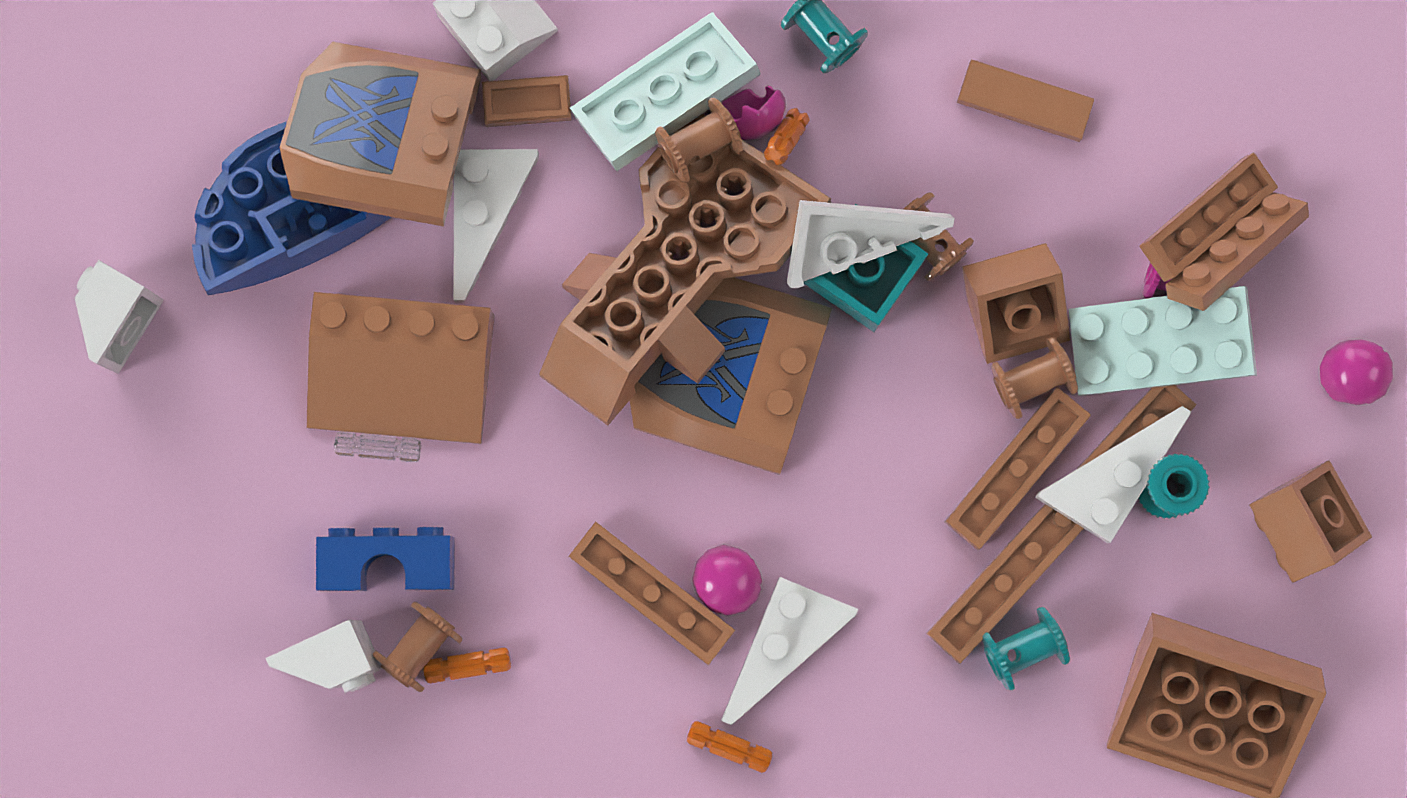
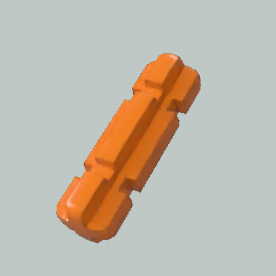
(786, 136)
(467, 665)
(729, 746)

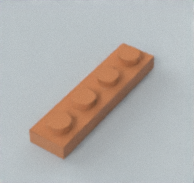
(1208, 217)
(1237, 251)
(1017, 468)
(652, 593)

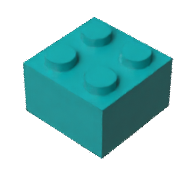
(872, 287)

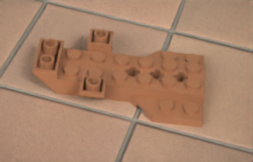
(646, 299)

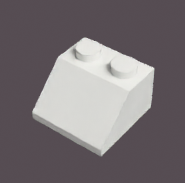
(495, 31)
(113, 314)
(332, 658)

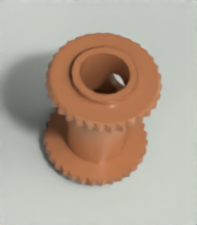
(699, 140)
(952, 250)
(1034, 377)
(417, 647)

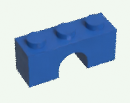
(345, 558)

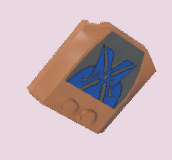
(378, 132)
(753, 391)

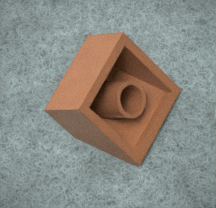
(1017, 302)
(1310, 522)

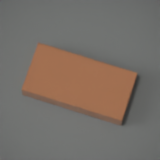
(526, 101)

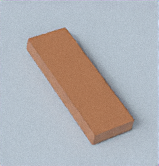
(1025, 100)

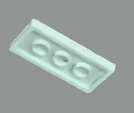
(665, 90)
(1161, 343)

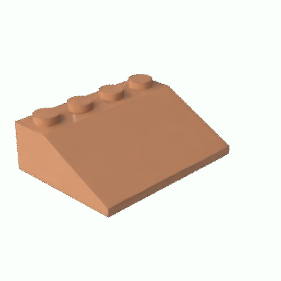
(398, 367)
(1216, 708)

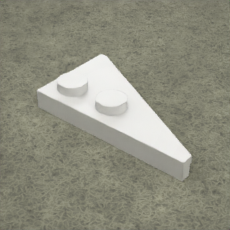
(484, 193)
(844, 234)
(1107, 487)
(789, 633)

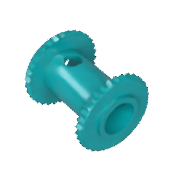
(820, 26)
(1191, 486)
(1030, 646)

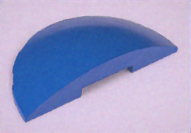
(254, 227)

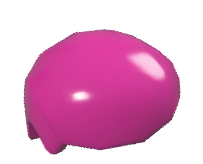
(755, 114)
(1356, 372)
(727, 580)

